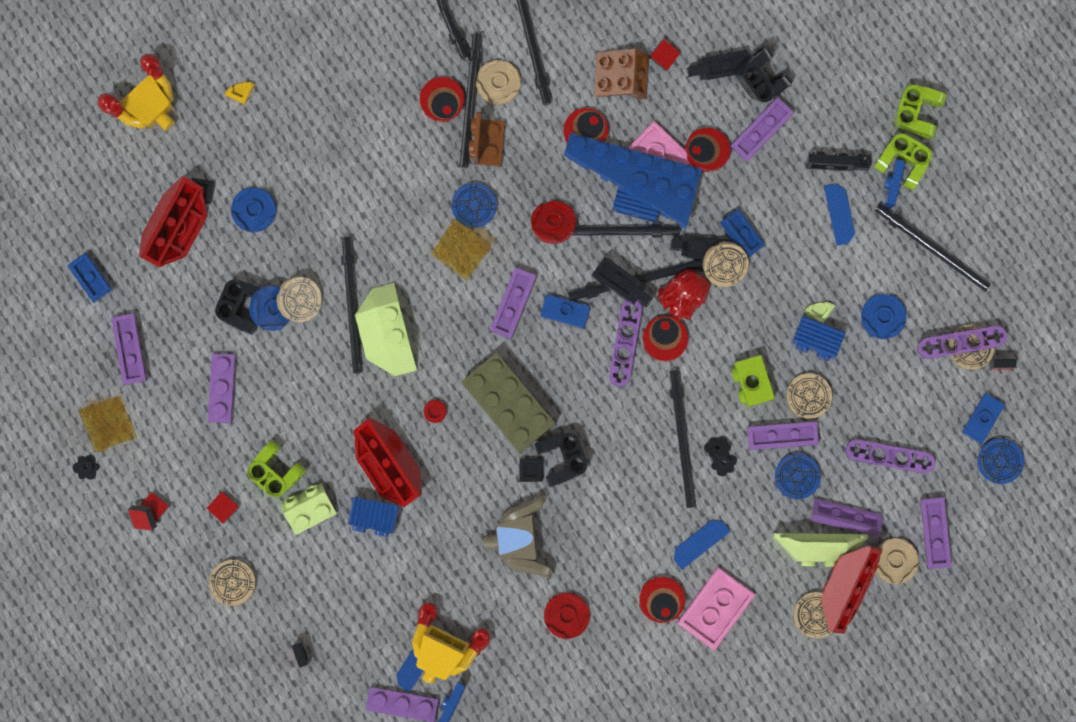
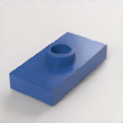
(893, 183)
(742, 232)
(90, 277)
(565, 311)
(983, 418)
(450, 703)

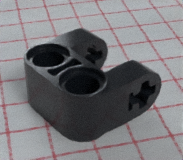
(758, 78)
(235, 303)
(568, 456)

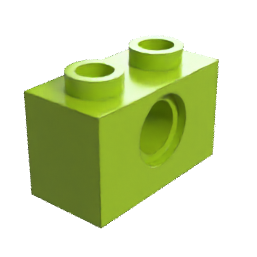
(754, 368)

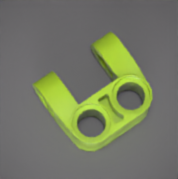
(905, 106)
(912, 147)
(270, 475)

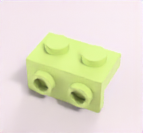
(308, 508)

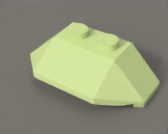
(385, 332)
(818, 547)

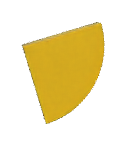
(240, 92)

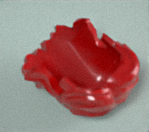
(684, 294)

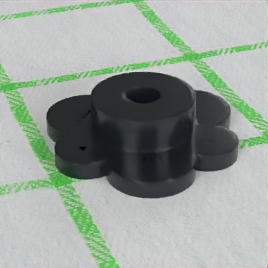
(717, 447)
(722, 469)
(90, 472)

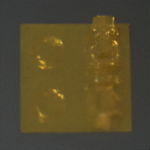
(461, 249)
(107, 424)

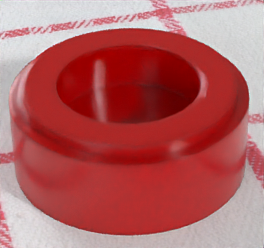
(435, 411)

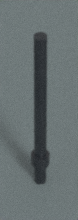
(474, 58)
(541, 80)
(895, 220)
(655, 230)
(348, 261)
(591, 290)
(677, 394)

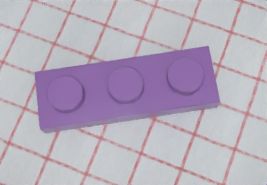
(762, 129)
(513, 303)
(129, 349)
(221, 388)
(782, 435)
(846, 517)
(935, 533)
(402, 704)

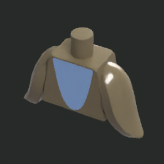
(517, 539)

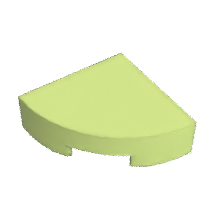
(819, 311)

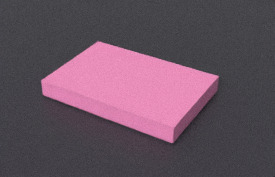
(660, 144)
(716, 608)

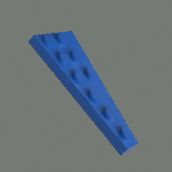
(645, 177)

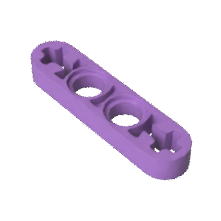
(961, 340)
(628, 343)
(889, 459)

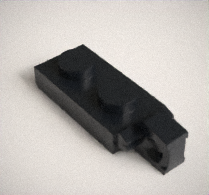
(718, 65)
(838, 162)
(695, 246)
(621, 282)

